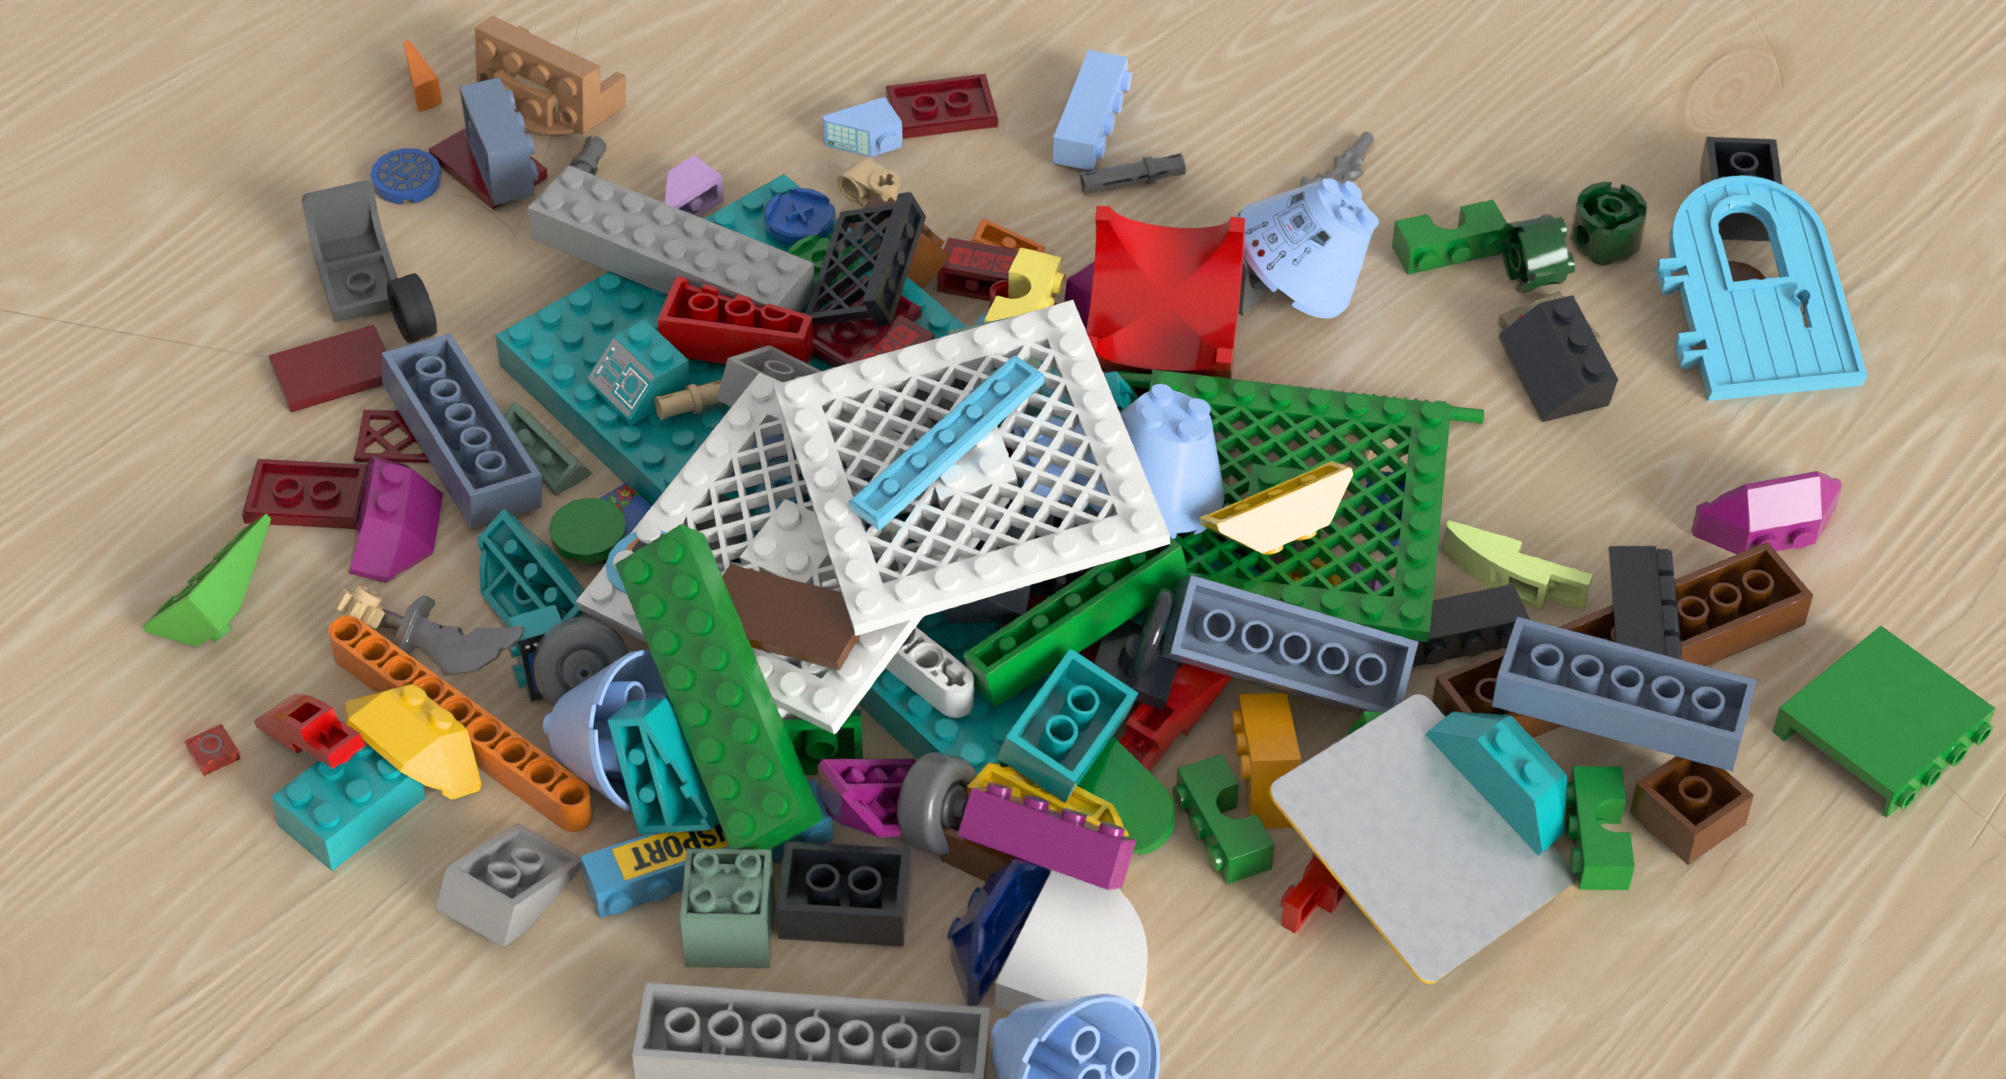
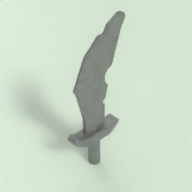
(447, 644)

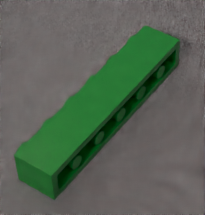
(1072, 620)

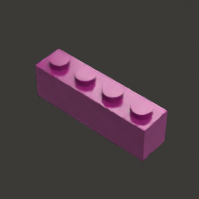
(1047, 836)

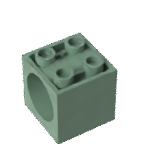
(727, 908)

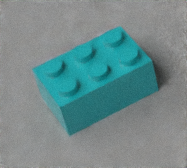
(1067, 725)
(344, 806)

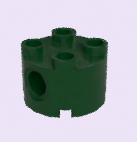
(1608, 222)
(1537, 252)

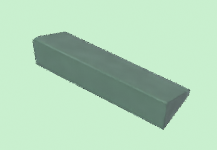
(553, 460)

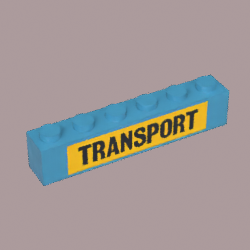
(655, 863)

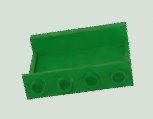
(1888, 717)

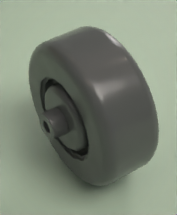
(574, 653)
(933, 799)

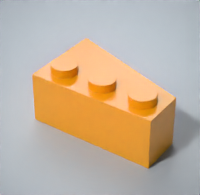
(1266, 751)

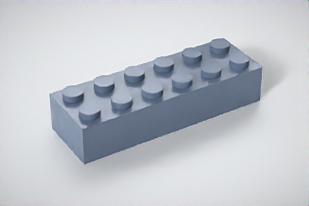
(461, 430)
(1287, 647)
(1624, 693)

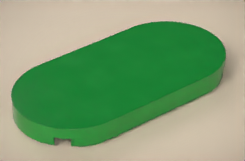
(1136, 794)

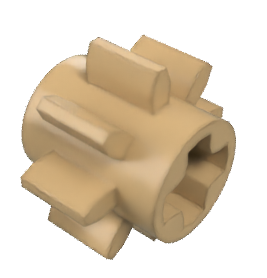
(362, 604)

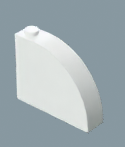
(1075, 946)

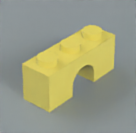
(1032, 285)

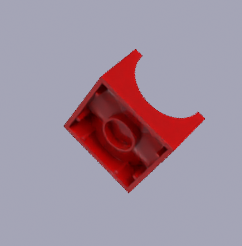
(1165, 296)

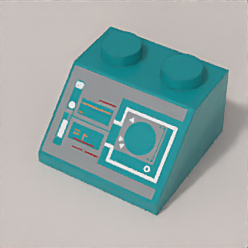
(636, 370)

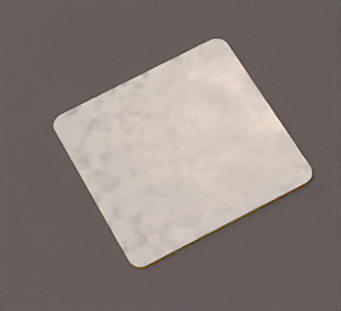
(1416, 841)

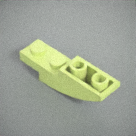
(1498, 562)

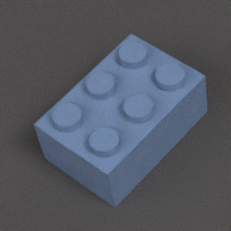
(498, 140)

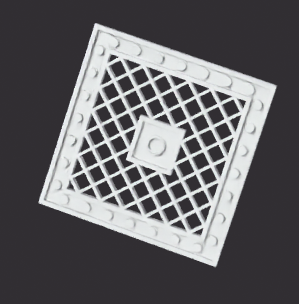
(985, 470)
(785, 547)

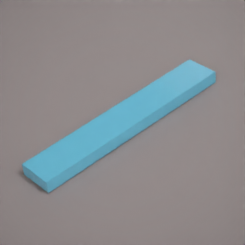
(946, 442)

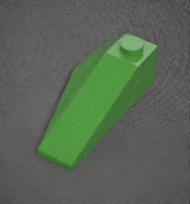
(213, 593)

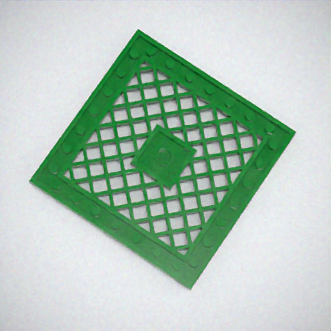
(1419, 431)

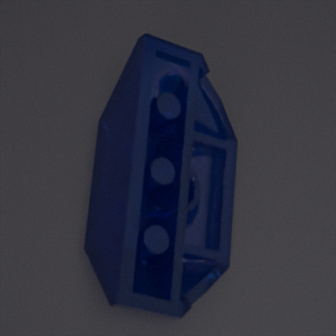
(992, 925)

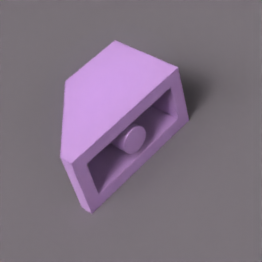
(694, 187)

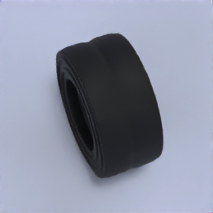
(411, 307)

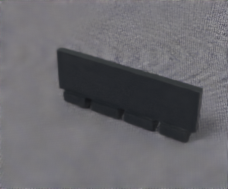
(1645, 599)

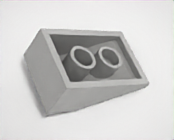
(506, 883)

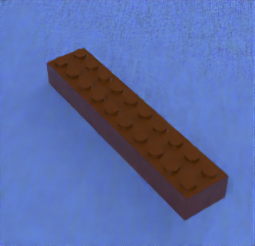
(1718, 613)

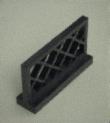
(889, 263)

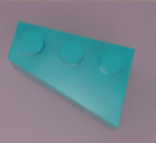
(660, 769)

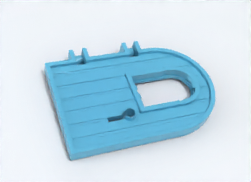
(1756, 326)

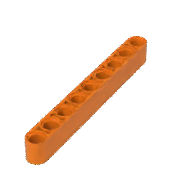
(495, 746)

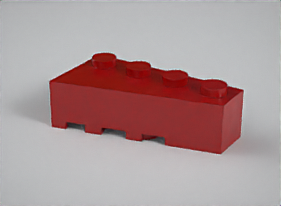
(721, 327)

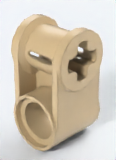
(866, 179)

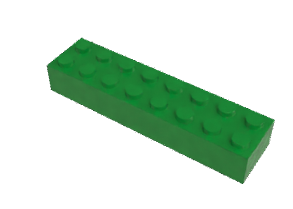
(718, 691)

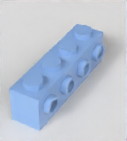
(1091, 110)

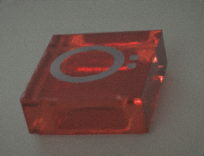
(212, 749)

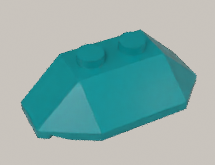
(523, 572)
(1507, 772)

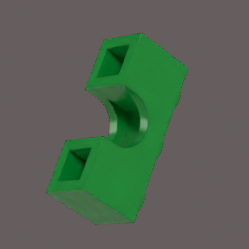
(1426, 246)
(1233, 845)
(1599, 856)

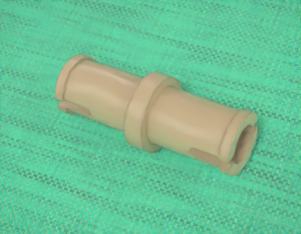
(691, 399)

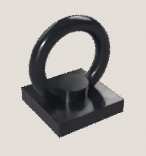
(1134, 651)

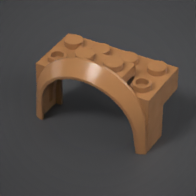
(574, 81)

